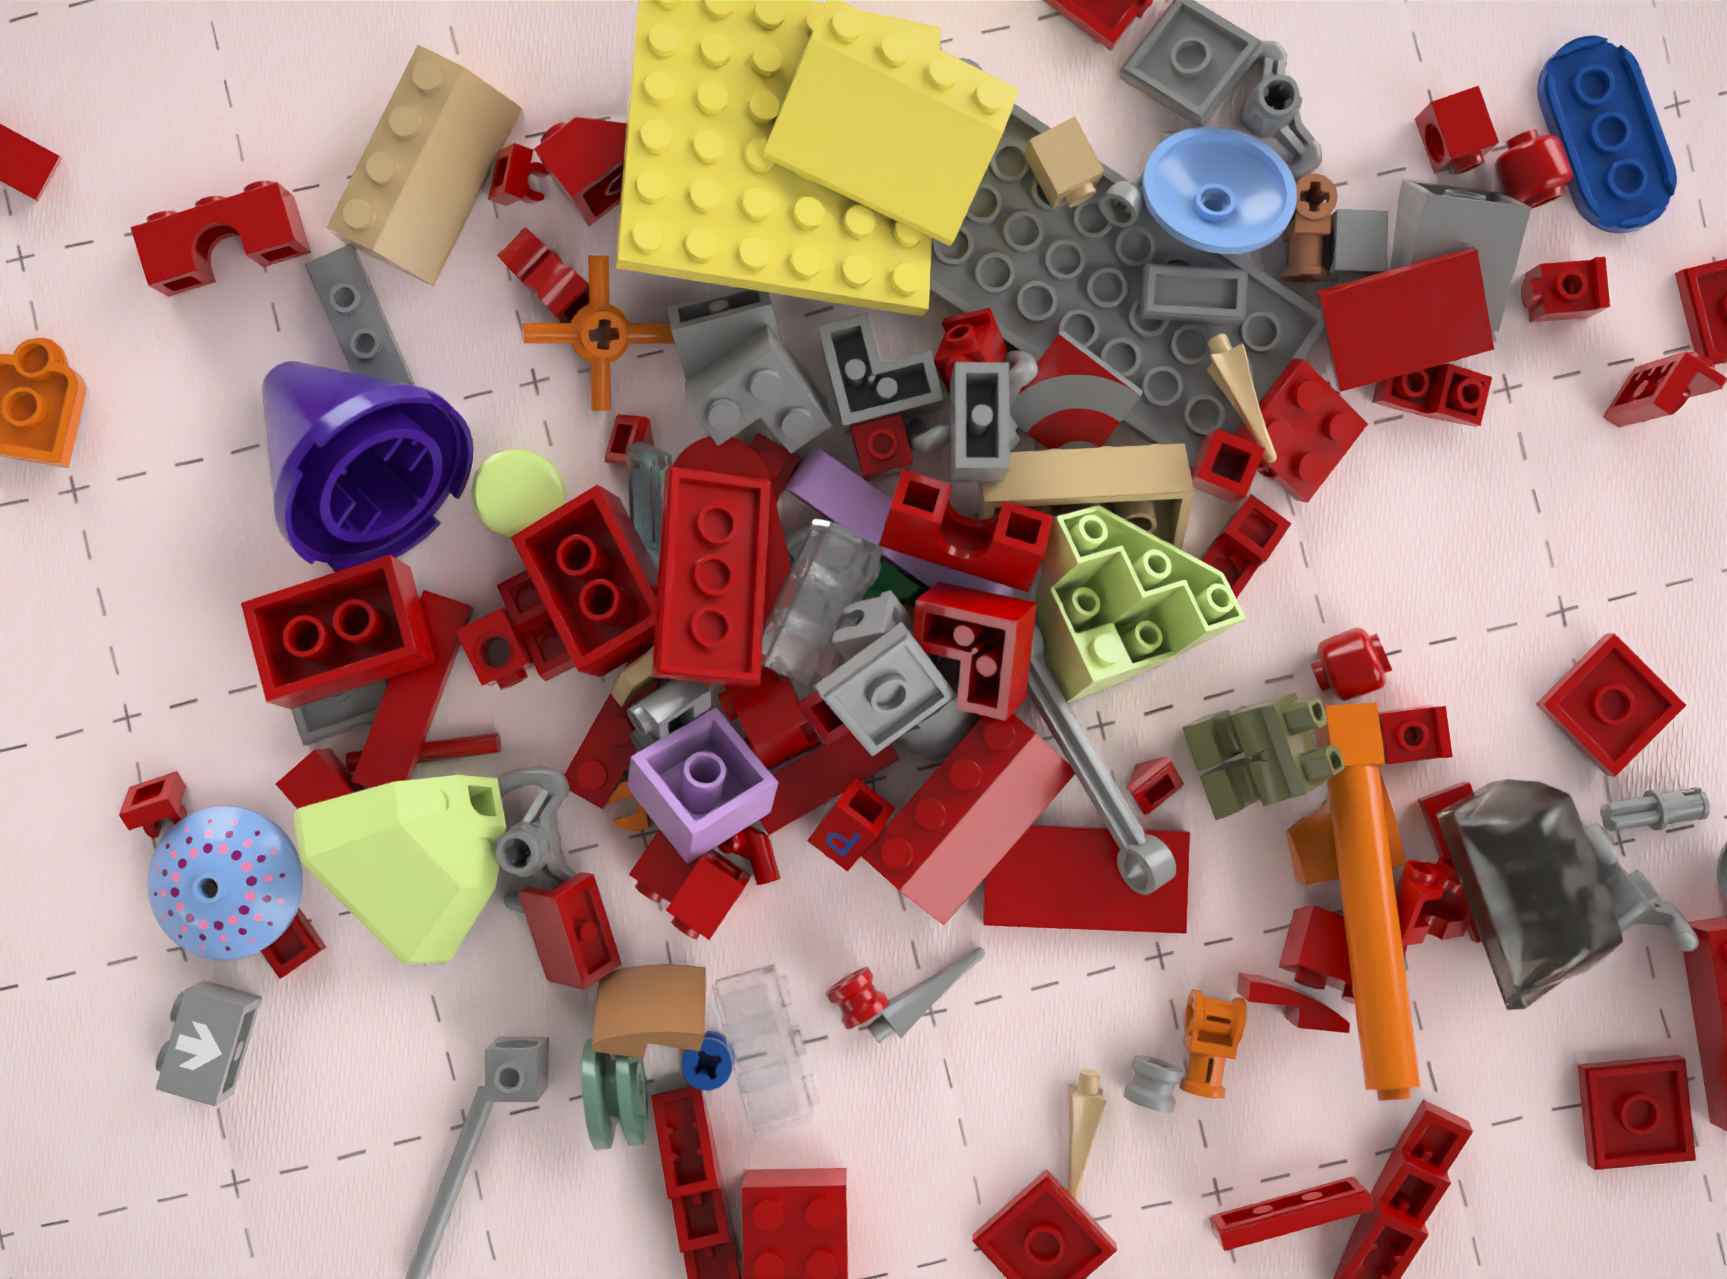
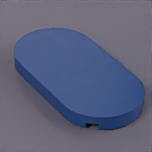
(1610, 132)

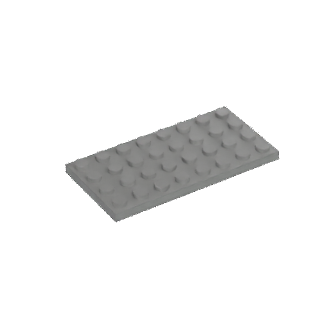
(1085, 276)

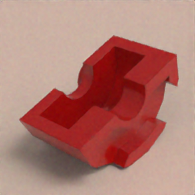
(771, 718)
(1431, 901)

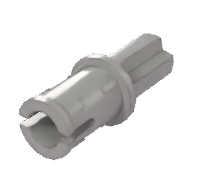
(1656, 809)

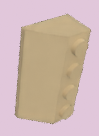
(424, 166)
(1138, 483)

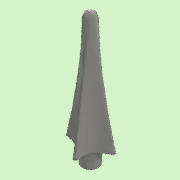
(910, 1005)

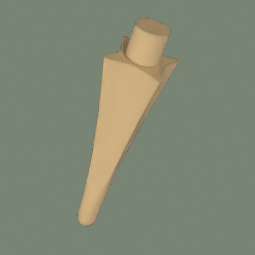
(1233, 376)
(1085, 1112)

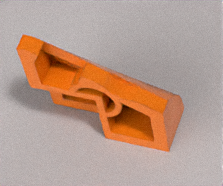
(1314, 847)

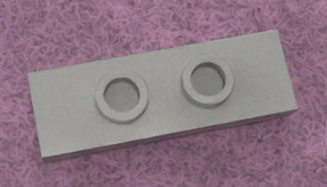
(357, 316)

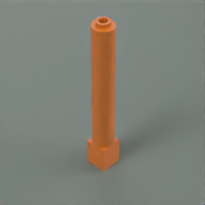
(1370, 902)

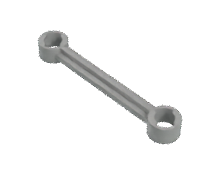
(1142, 858)

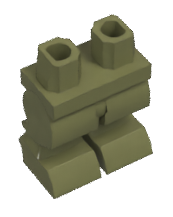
(1280, 747)

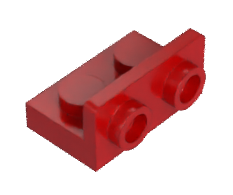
(1663, 388)

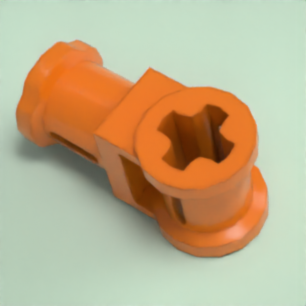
(1211, 1036)

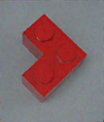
(989, 637)
(697, 891)

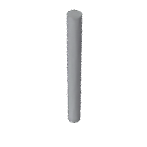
(450, 1186)

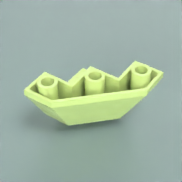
(1122, 602)
(409, 859)

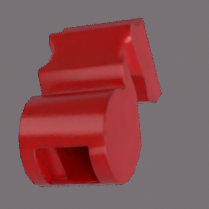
(546, 274)

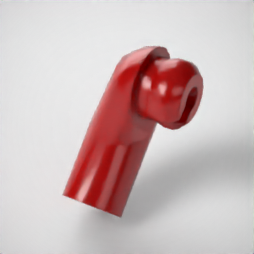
(757, 848)

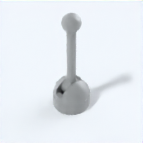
(1129, 194)

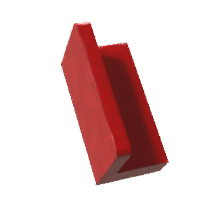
(571, 931)

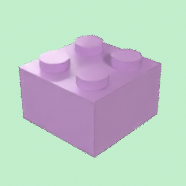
(701, 785)

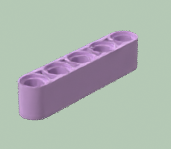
(863, 509)

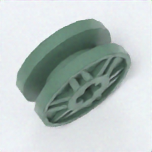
(613, 1095)

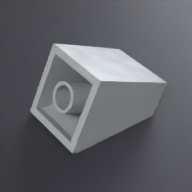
(1451, 218)

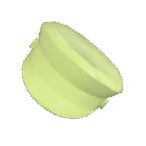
(516, 490)

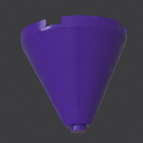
(359, 462)

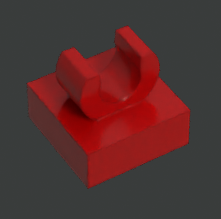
(511, 176)
(152, 802)

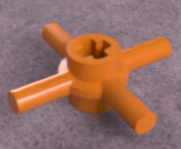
(588, 318)

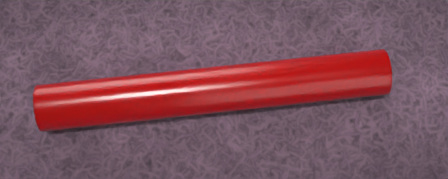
(446, 749)

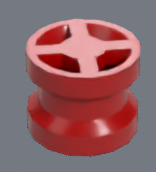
(857, 998)

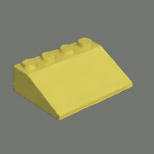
(890, 121)

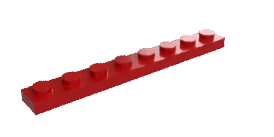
(608, 744)

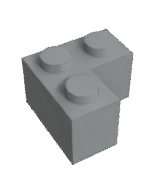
(757, 382)
(872, 388)

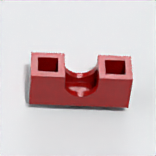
(179, 245)
(996, 548)

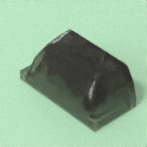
(1530, 886)

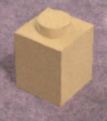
(1064, 164)

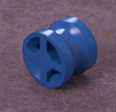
(713, 1056)

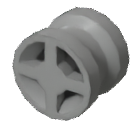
(1153, 1083)

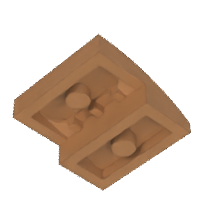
(650, 1006)

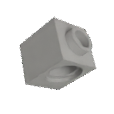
(1356, 245)
(516, 1069)

